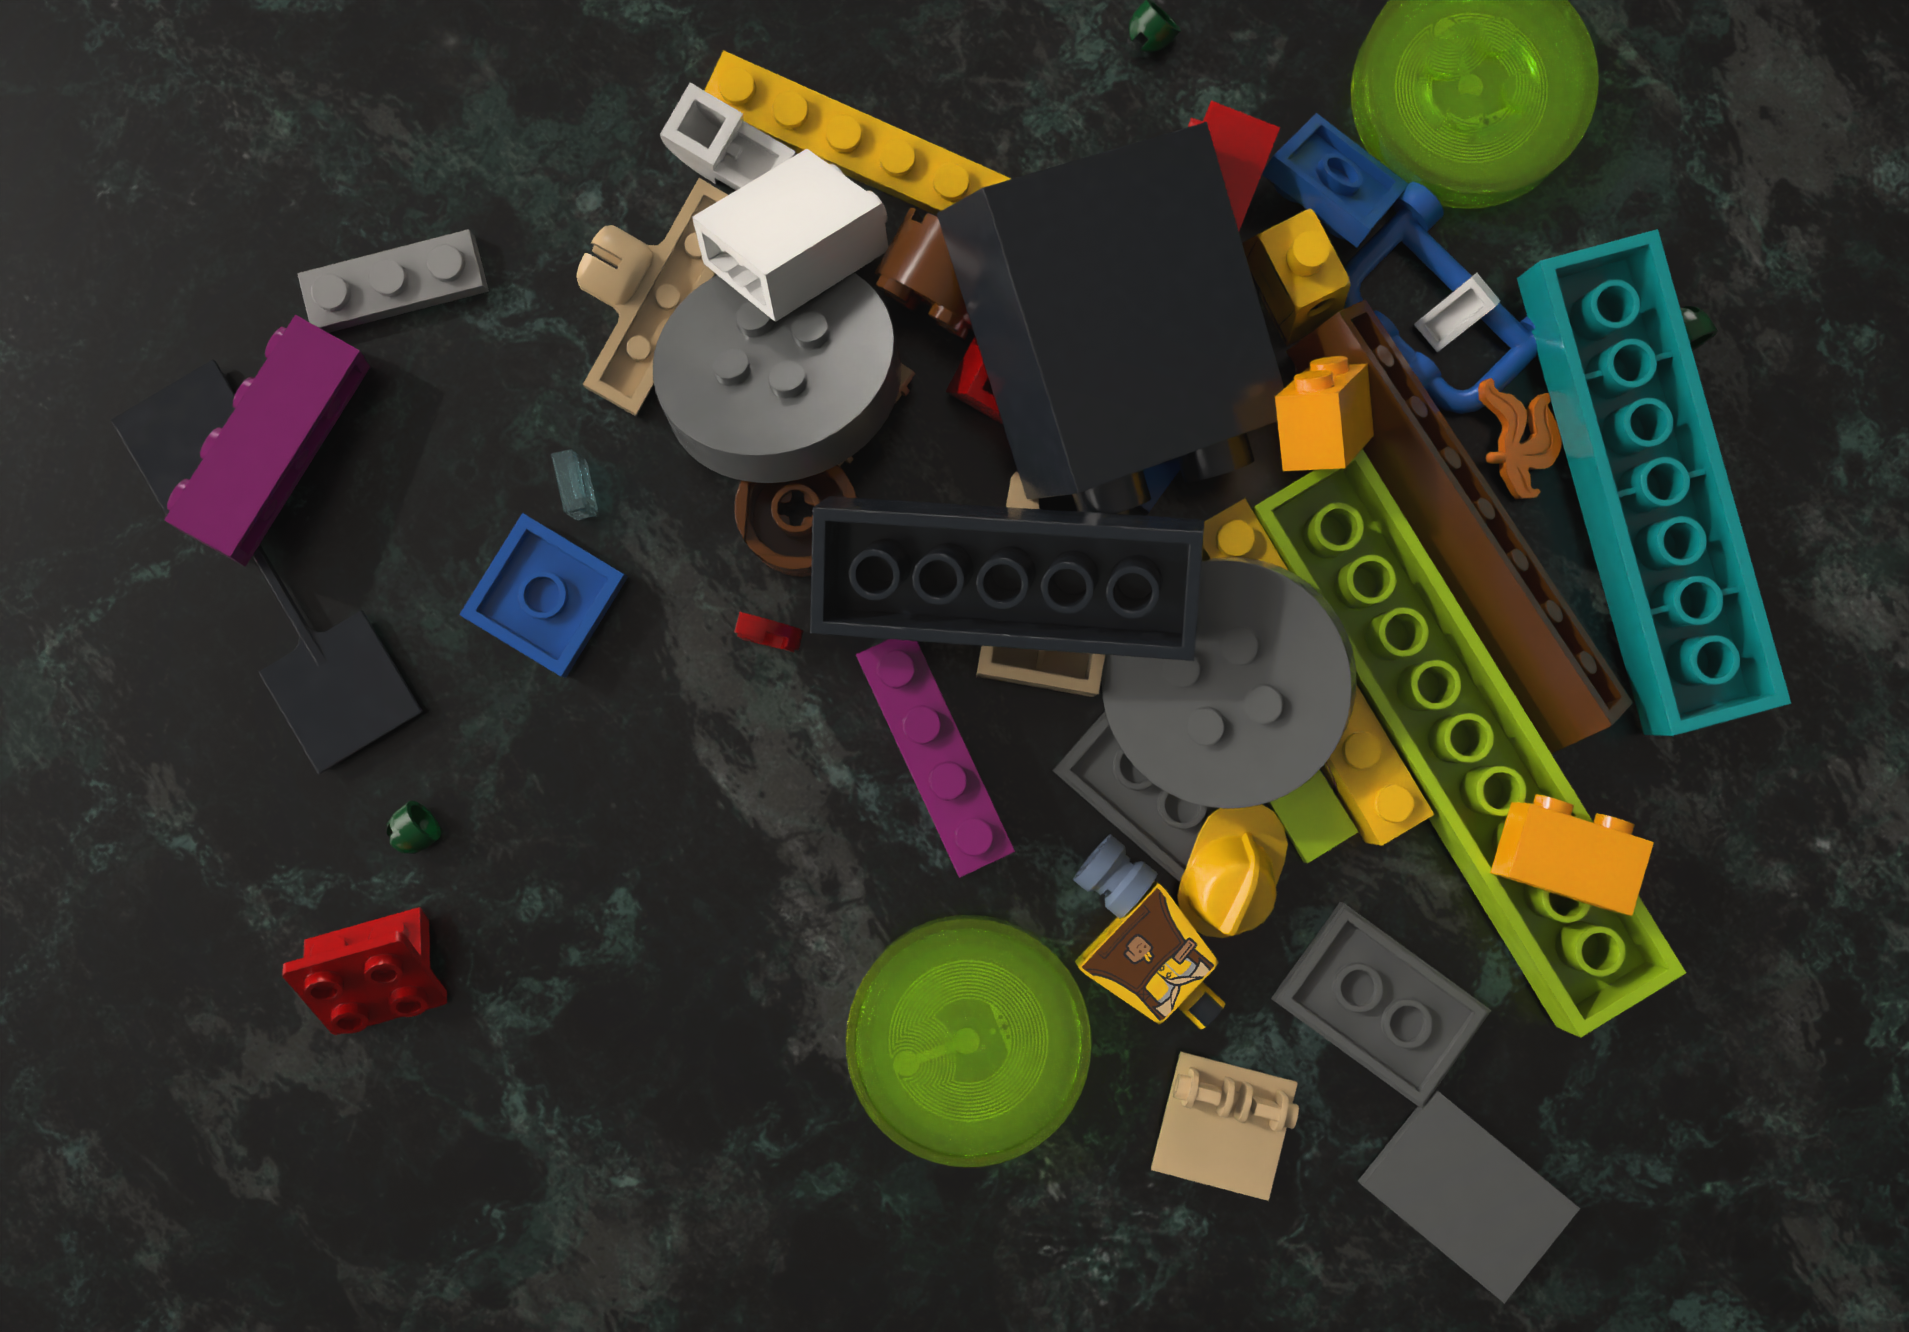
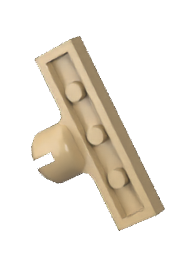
(645, 294)

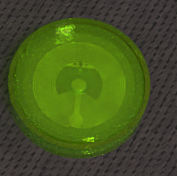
(1474, 94)
(968, 1041)

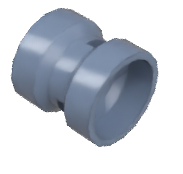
(1112, 873)

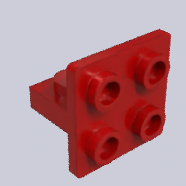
(368, 973)

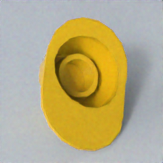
(1233, 871)

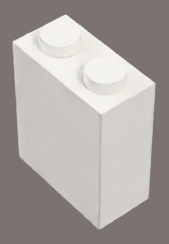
(792, 233)

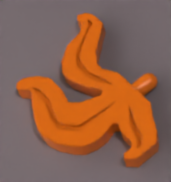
(1532, 454)

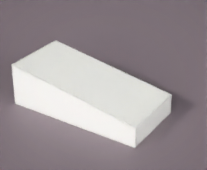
(1457, 312)

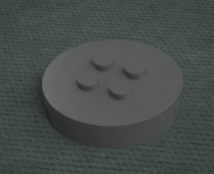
(780, 394)
(1254, 704)

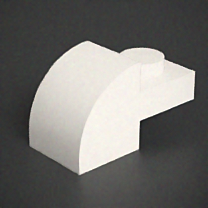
(718, 142)

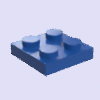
(1334, 179)
(543, 595)

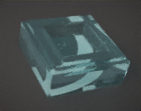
(574, 484)

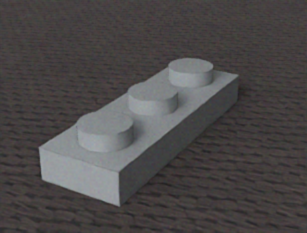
(393, 282)

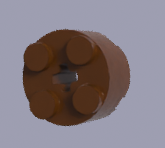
(921, 272)
(771, 533)

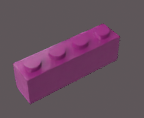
(267, 440)
(935, 754)

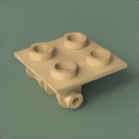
(1225, 1125)

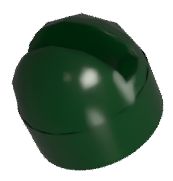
(1155, 25)
(1698, 326)
(412, 828)

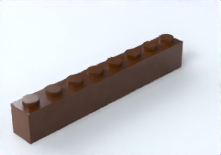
(1473, 540)

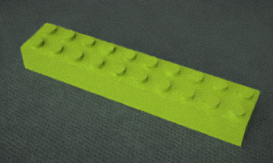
(1459, 736)

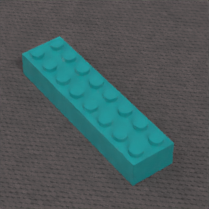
(1652, 486)

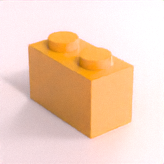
(1324, 415)
(1572, 856)

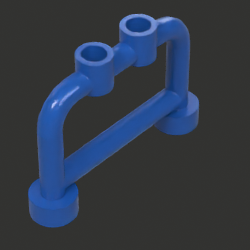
(1415, 215)

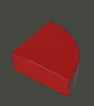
(768, 632)

